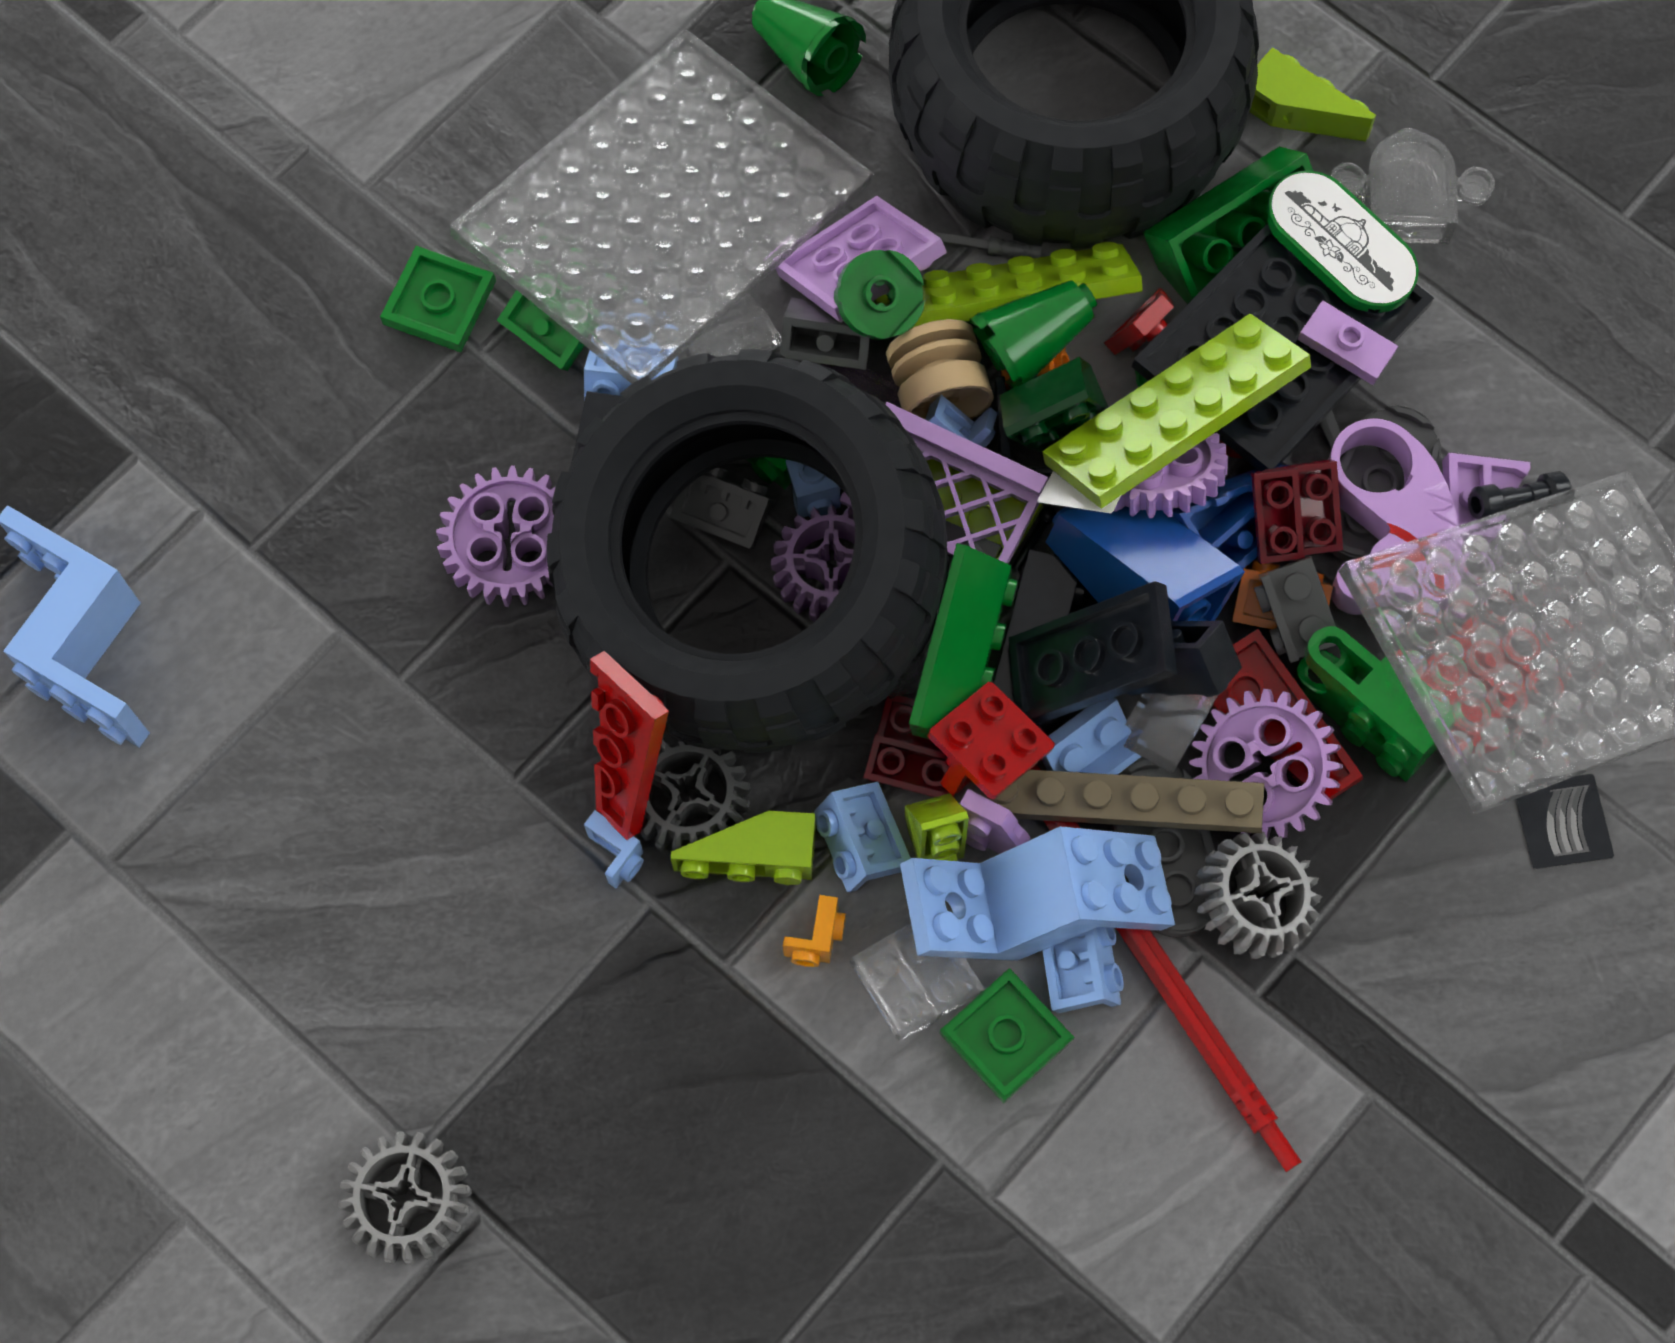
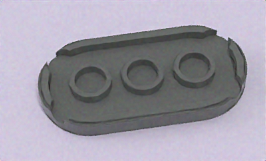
(1379, 472)
(1181, 858)

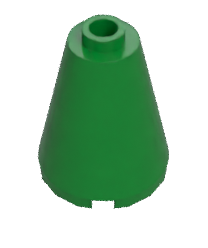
(811, 41)
(1033, 329)

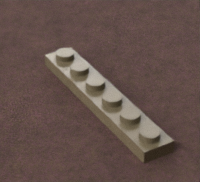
(1136, 801)

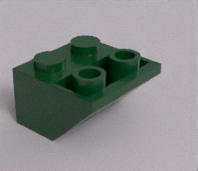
(1052, 404)

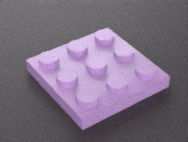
(872, 226)

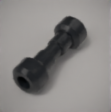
(1490, 499)

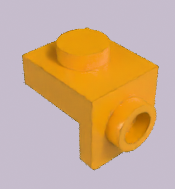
(827, 928)

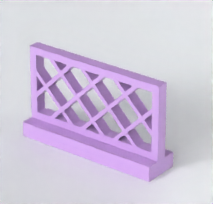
(976, 463)

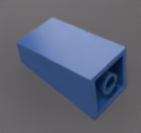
(1125, 552)

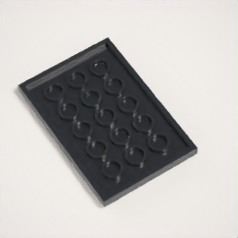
(1283, 295)

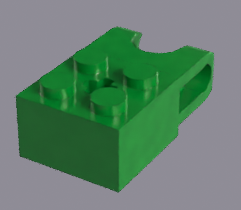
(1365, 702)

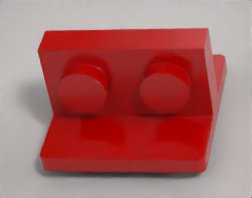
(988, 743)

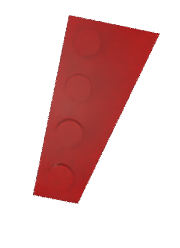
(1265, 670)
(627, 742)

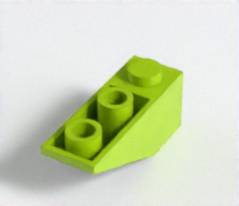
(1300, 101)
(937, 828)
(763, 846)

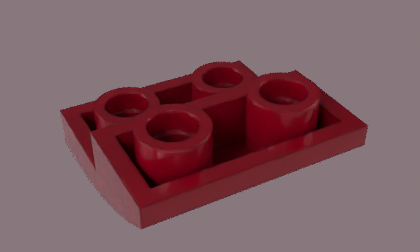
(1297, 511)
(905, 759)

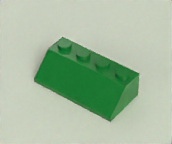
(1216, 226)
(963, 636)

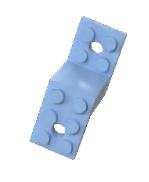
(71, 628)
(1037, 894)

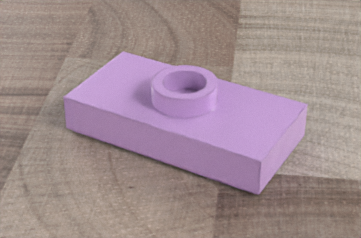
(1347, 342)

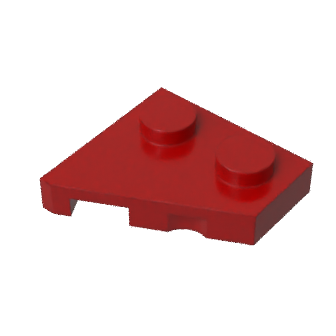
(1142, 324)

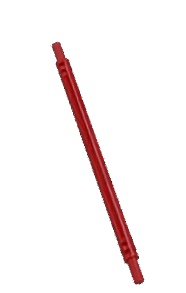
(1204, 1035)

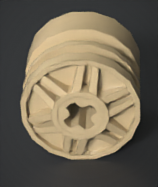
(938, 361)

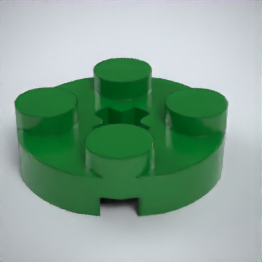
(905, 294)

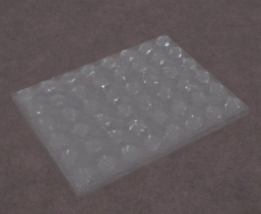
(661, 207)
(1532, 636)

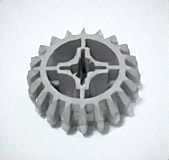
(1253, 861)
(409, 1174)

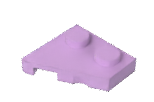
(1469, 471)
(991, 824)

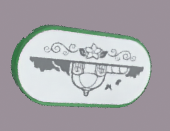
(1342, 241)

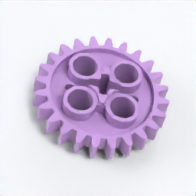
(1181, 482)
(469, 536)
(1247, 726)

